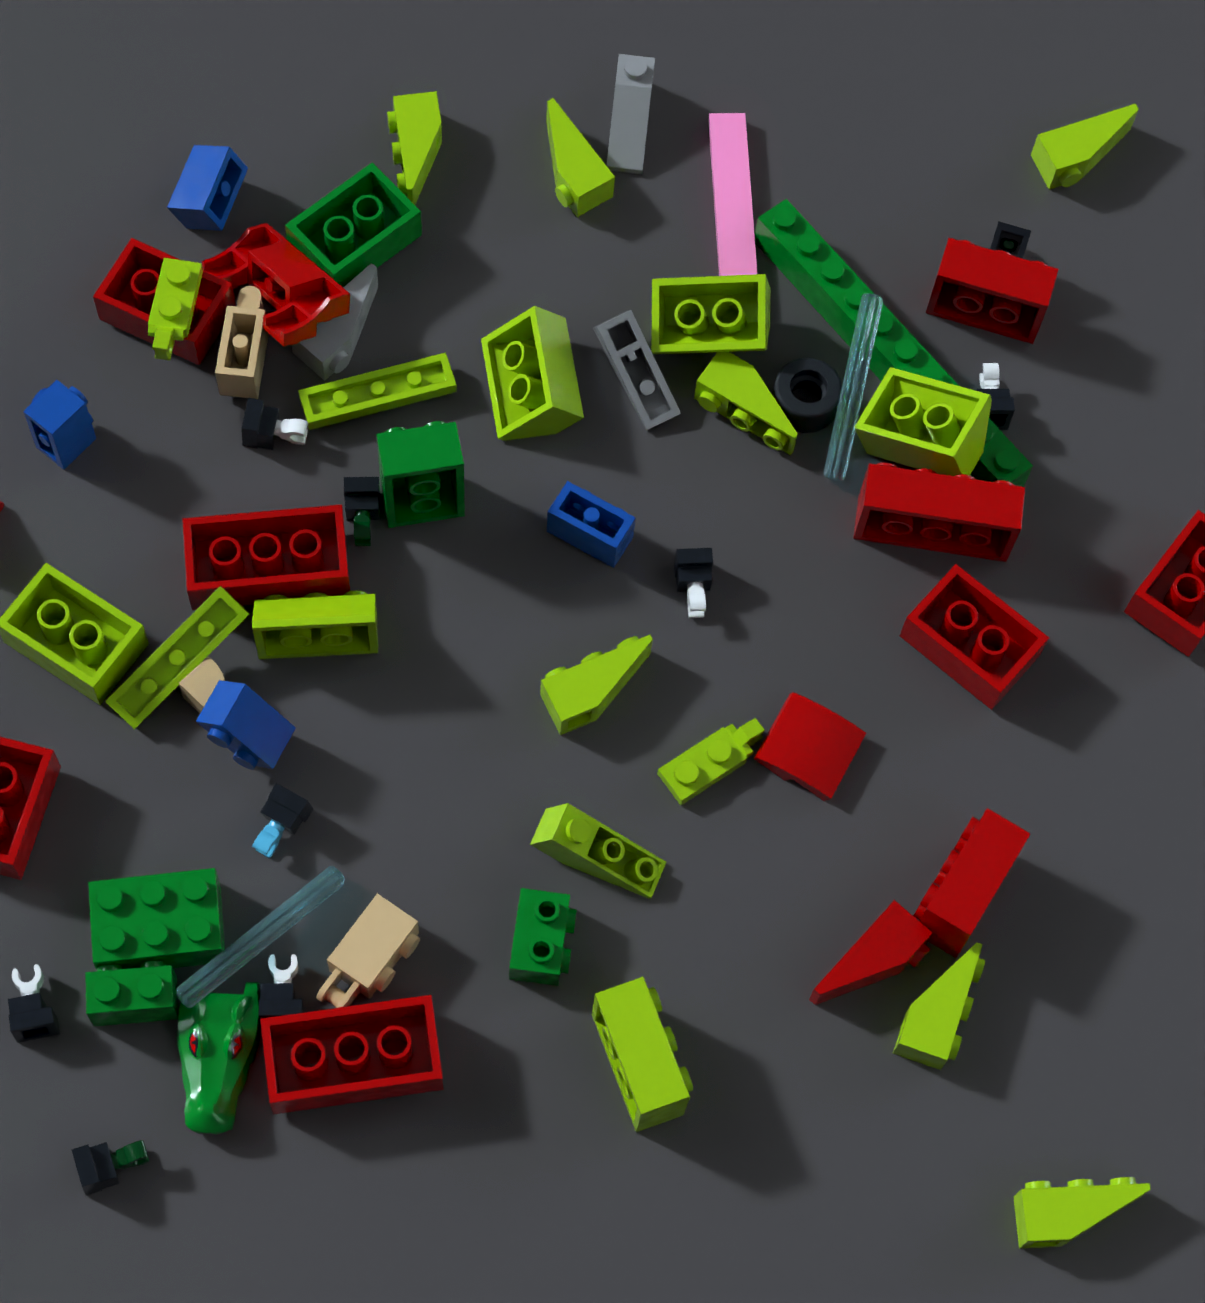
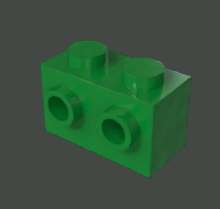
(540, 936)
(131, 994)

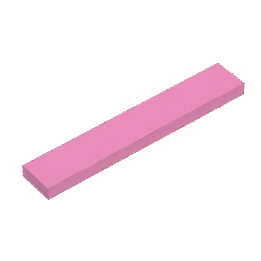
(732, 194)

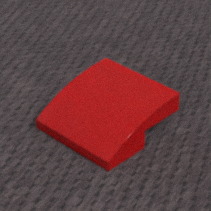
(810, 745)

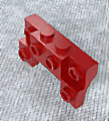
(285, 279)

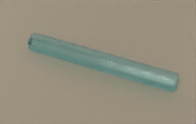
(853, 386)
(260, 937)

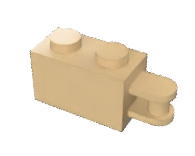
(242, 346)
(370, 952)

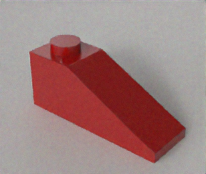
(877, 955)

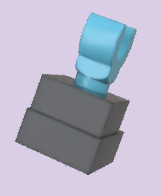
(284, 811)

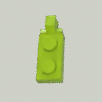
(173, 304)
(710, 760)

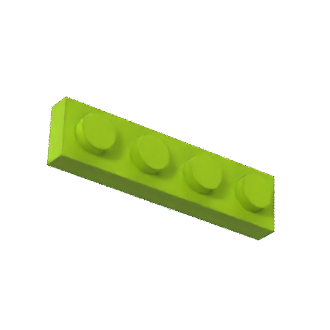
(377, 391)
(177, 657)

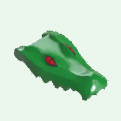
(216, 1049)

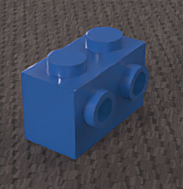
(207, 187)
(60, 423)
(590, 524)
(245, 725)

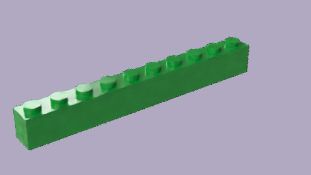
(836, 296)

